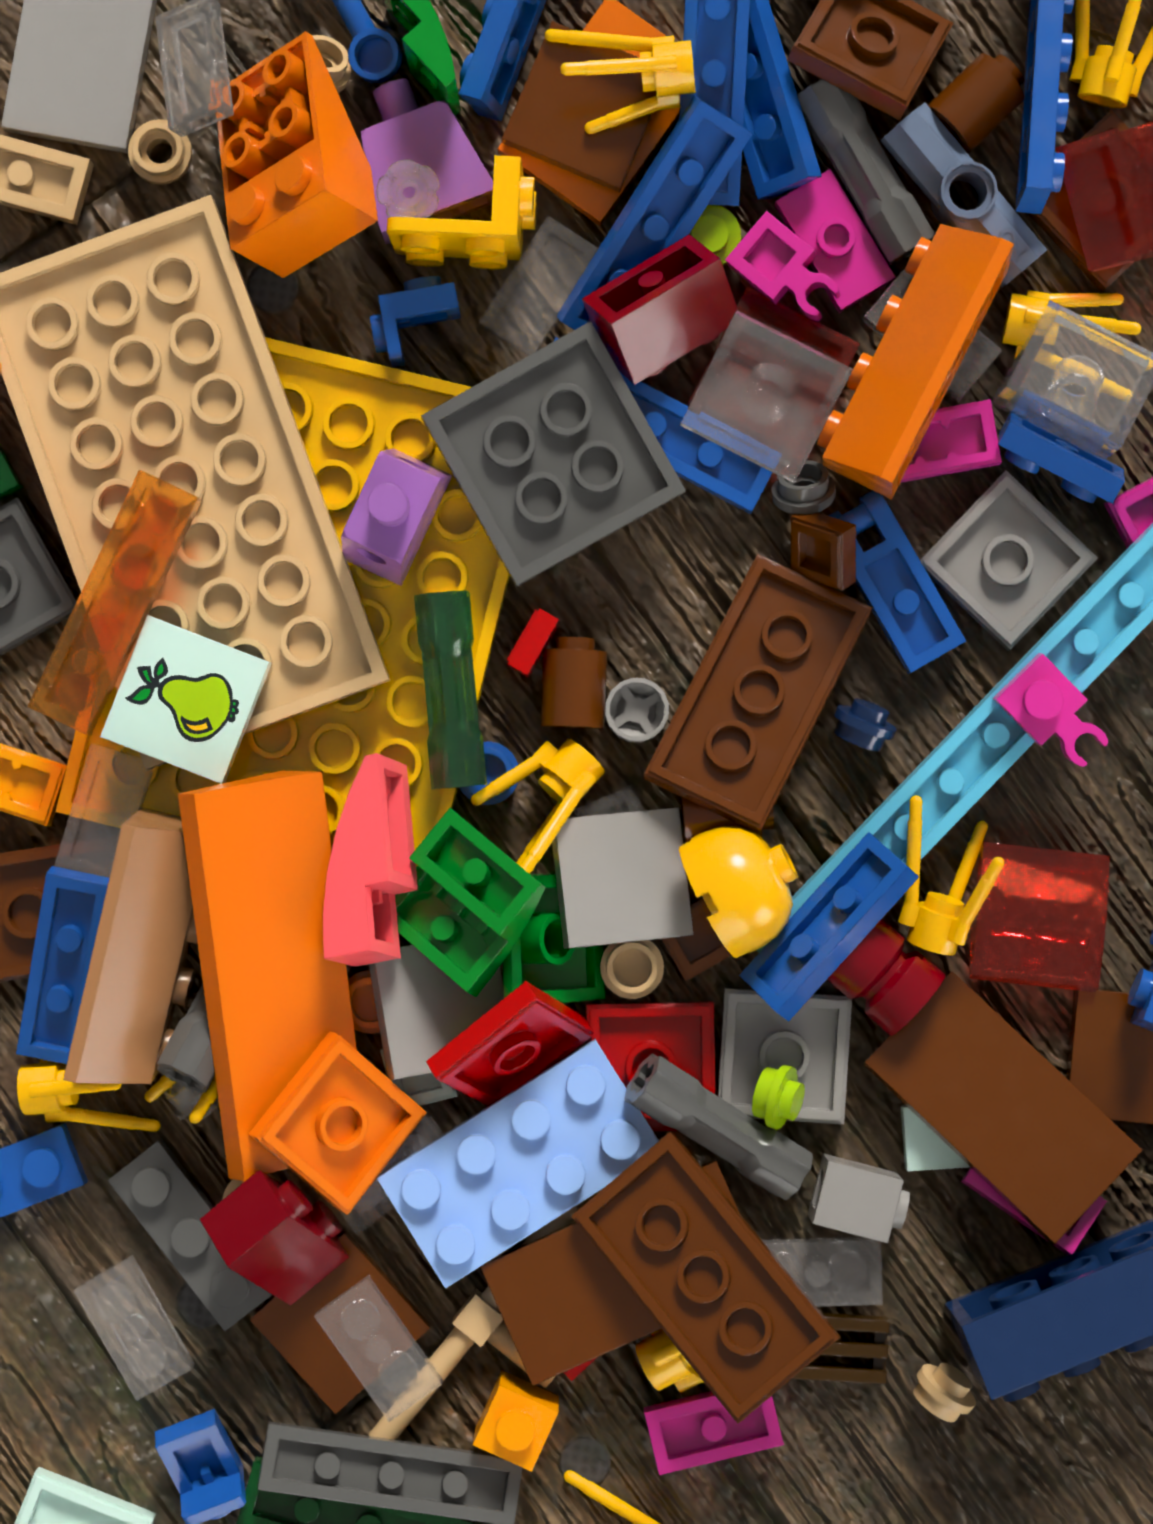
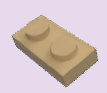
(43, 180)

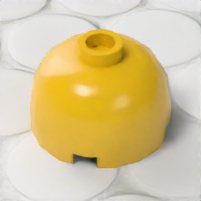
(741, 885)

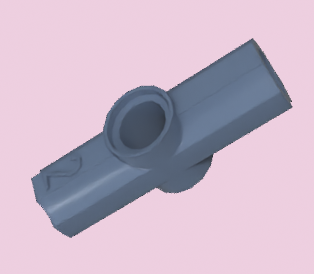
(935, 161)

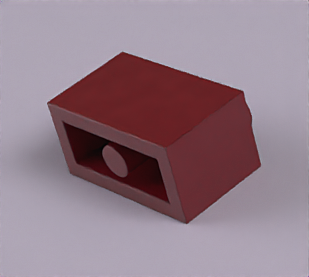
(662, 308)
(276, 1236)

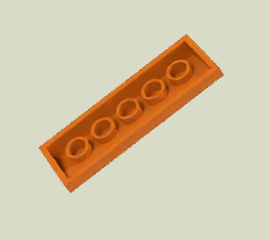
(258, 904)

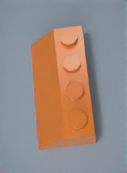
(916, 358)

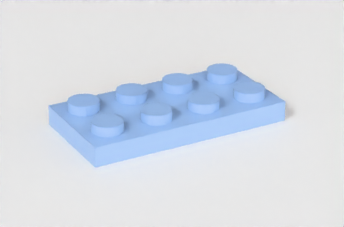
(518, 1163)

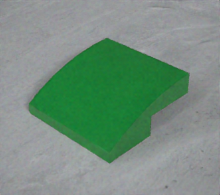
(427, 49)
(467, 902)

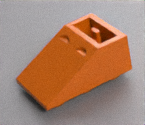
(292, 162)

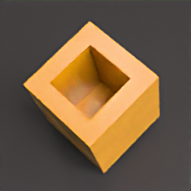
(516, 1421)

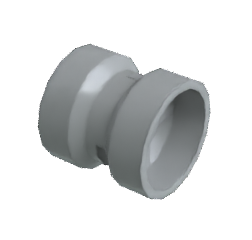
(640, 703)

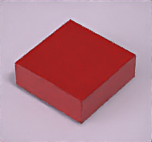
(533, 642)

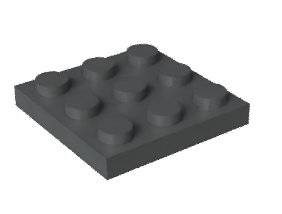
(553, 454)

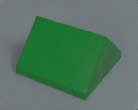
(544, 962)

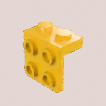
(484, 242)

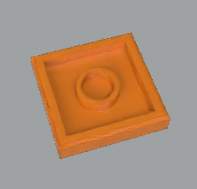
(338, 1122)

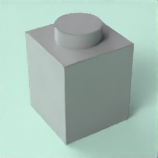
(858, 1199)

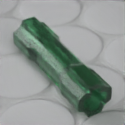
(450, 689)

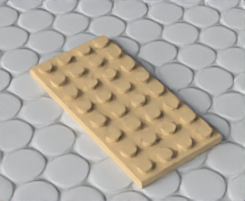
(158, 365)

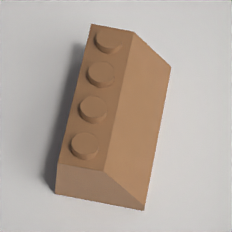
(136, 957)

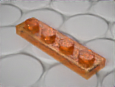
(114, 603)

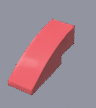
(369, 866)

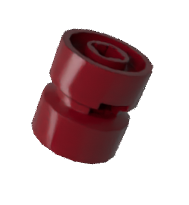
(888, 979)

